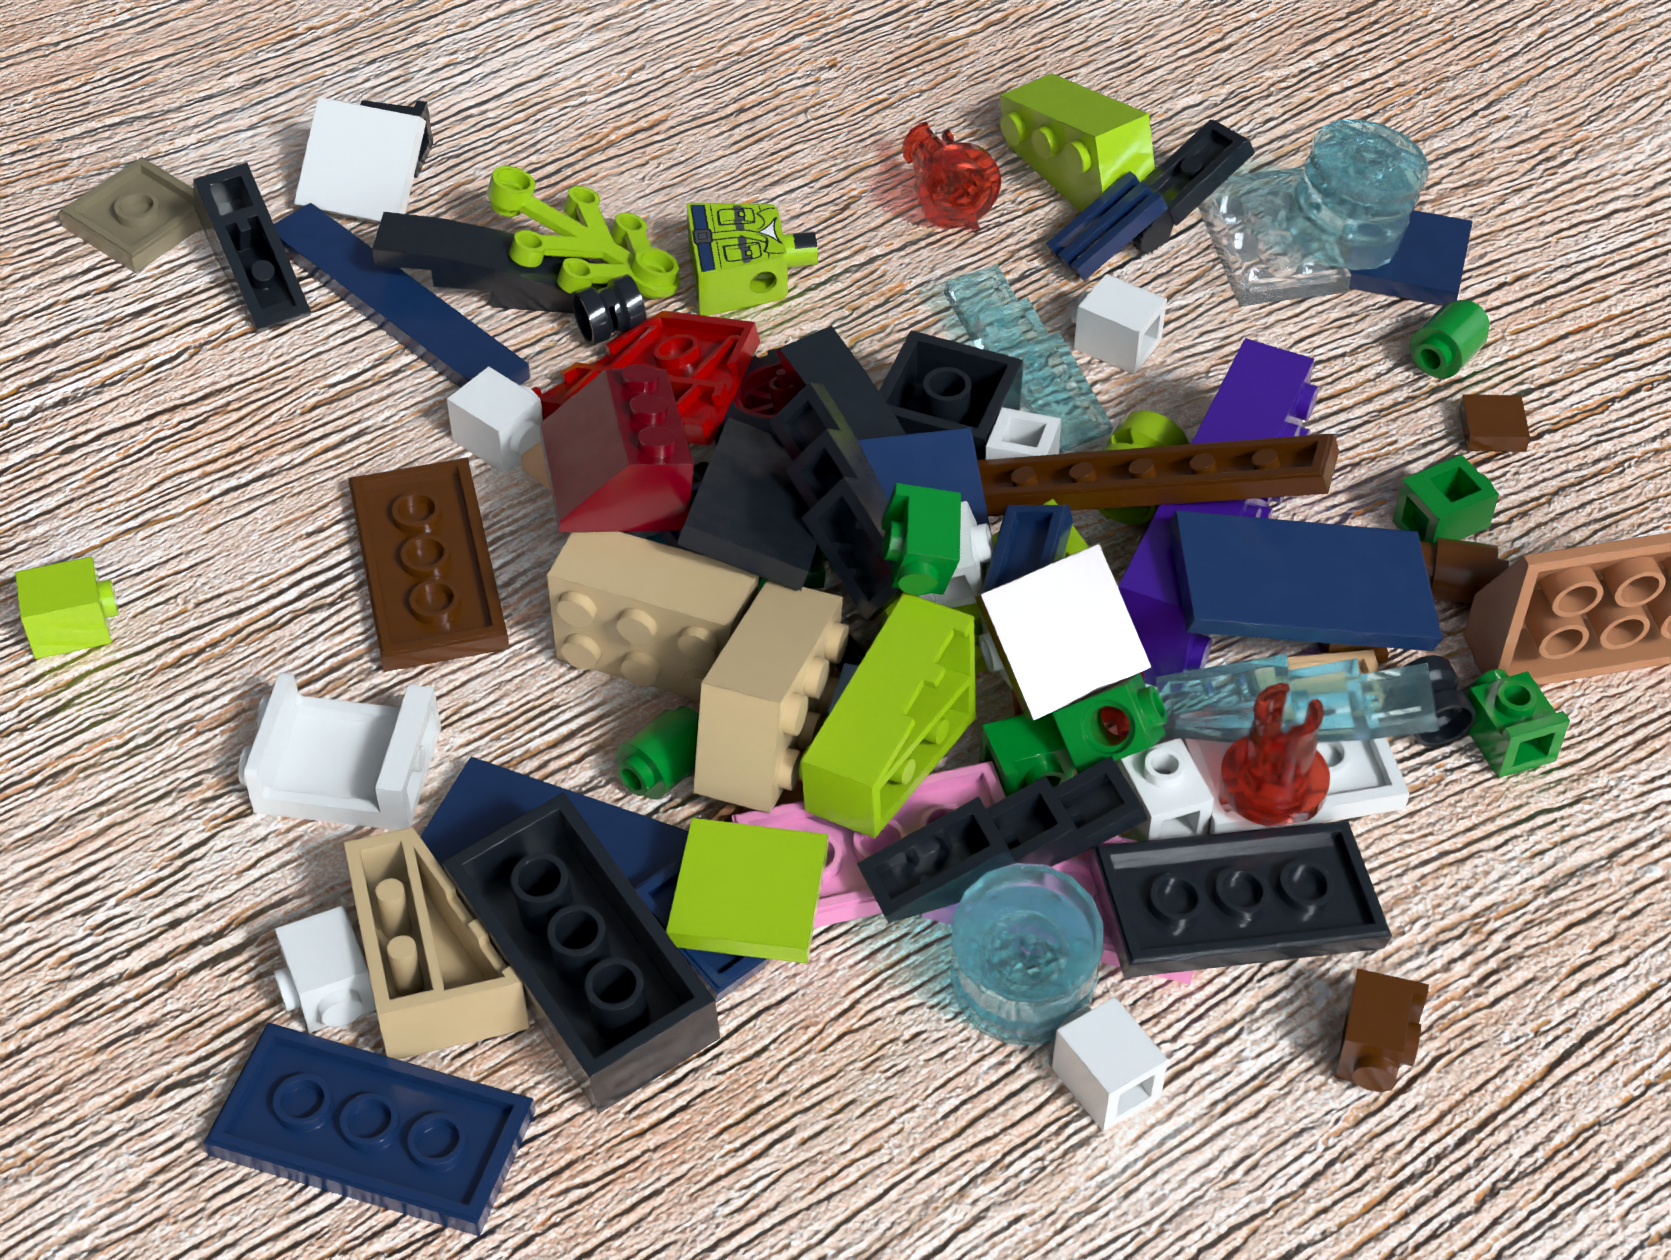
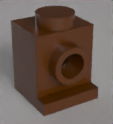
(1380, 1029)

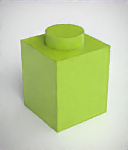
(65, 607)

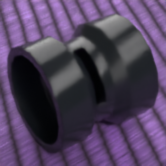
(608, 309)
(1453, 706)

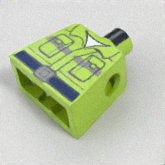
(742, 255)

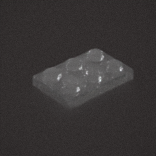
(1255, 246)

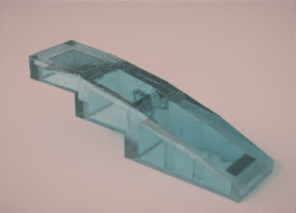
(1050, 375)
(1356, 706)

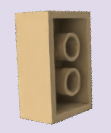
(644, 609)
(768, 696)

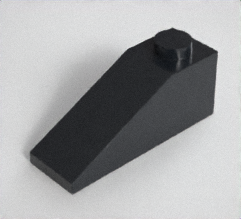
(248, 247)

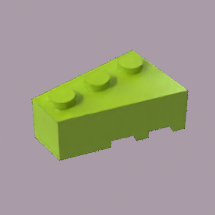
(1076, 137)
(893, 717)

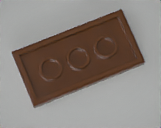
(427, 565)

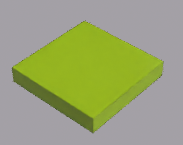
(748, 890)

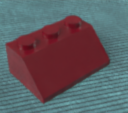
(619, 455)

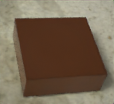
(1494, 423)

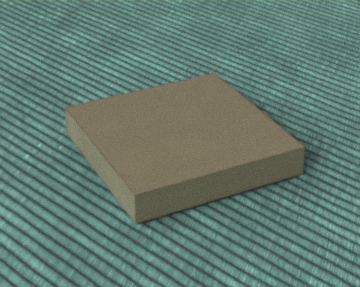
(134, 215)

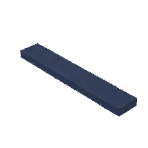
(394, 299)

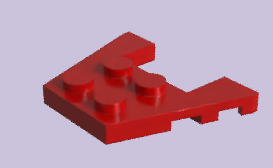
(702, 358)

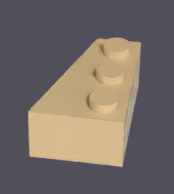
(425, 953)

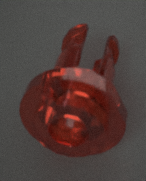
(952, 179)
(1273, 773)

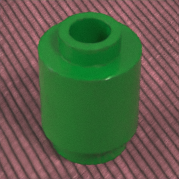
(1450, 338)
(659, 753)

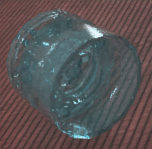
(1356, 194)
(1032, 918)

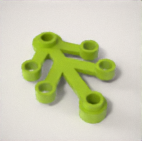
(651, 268)

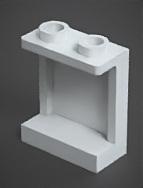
(340, 757)

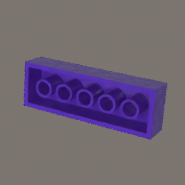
(1260, 398)

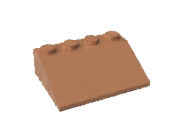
(1577, 612)

